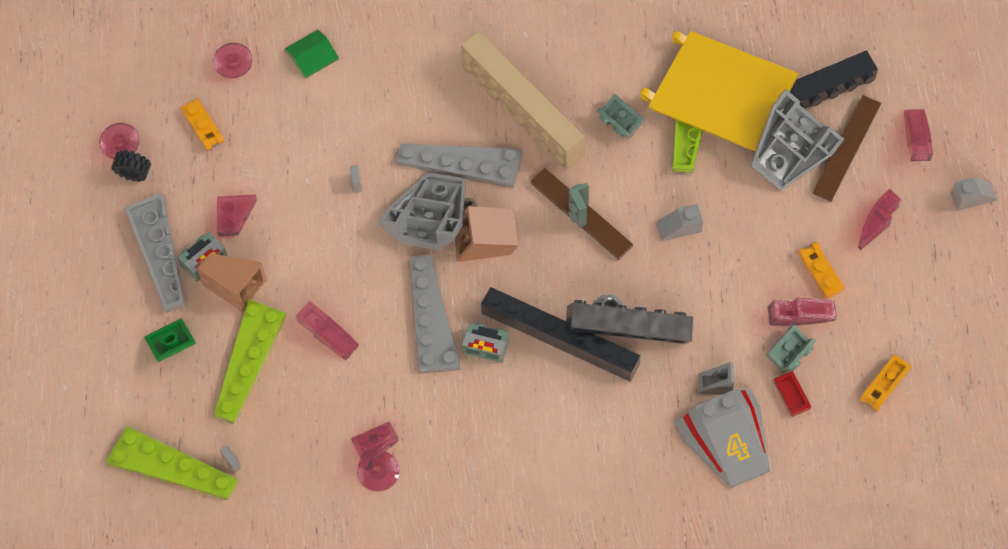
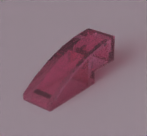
(918, 135)
(879, 217)
(801, 311)
(326, 330)

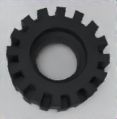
(131, 165)

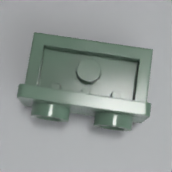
(621, 116)
(577, 204)
(790, 349)

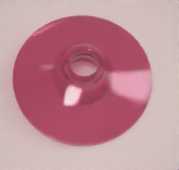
(232, 53)
(118, 134)
(381, 479)

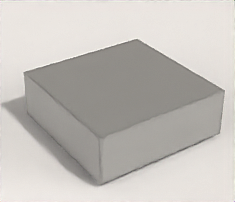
(355, 178)
(230, 459)

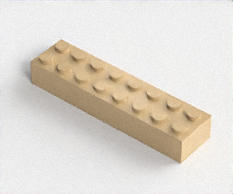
(522, 100)

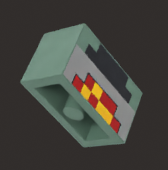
(201, 249)
(485, 342)

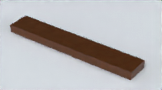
(845, 153)
(596, 225)

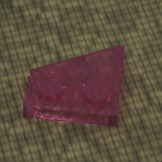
(233, 213)
(374, 443)

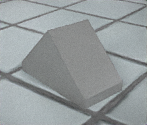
(717, 380)

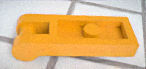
(202, 124)
(821, 270)
(886, 382)

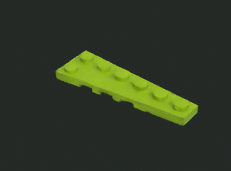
(685, 147)
(252, 346)
(154, 459)

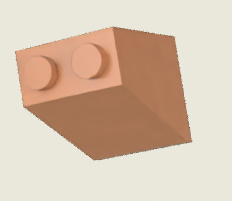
(486, 233)
(232, 278)

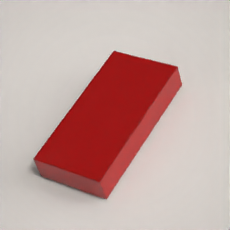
(792, 394)

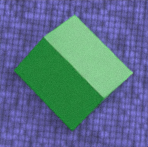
(312, 53)
(169, 340)

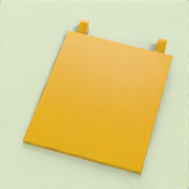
(719, 89)

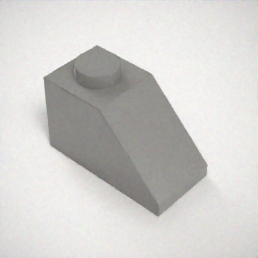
(972, 193)
(681, 223)

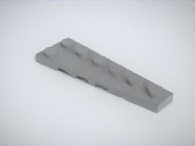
(475, 163)
(154, 237)
(433, 331)

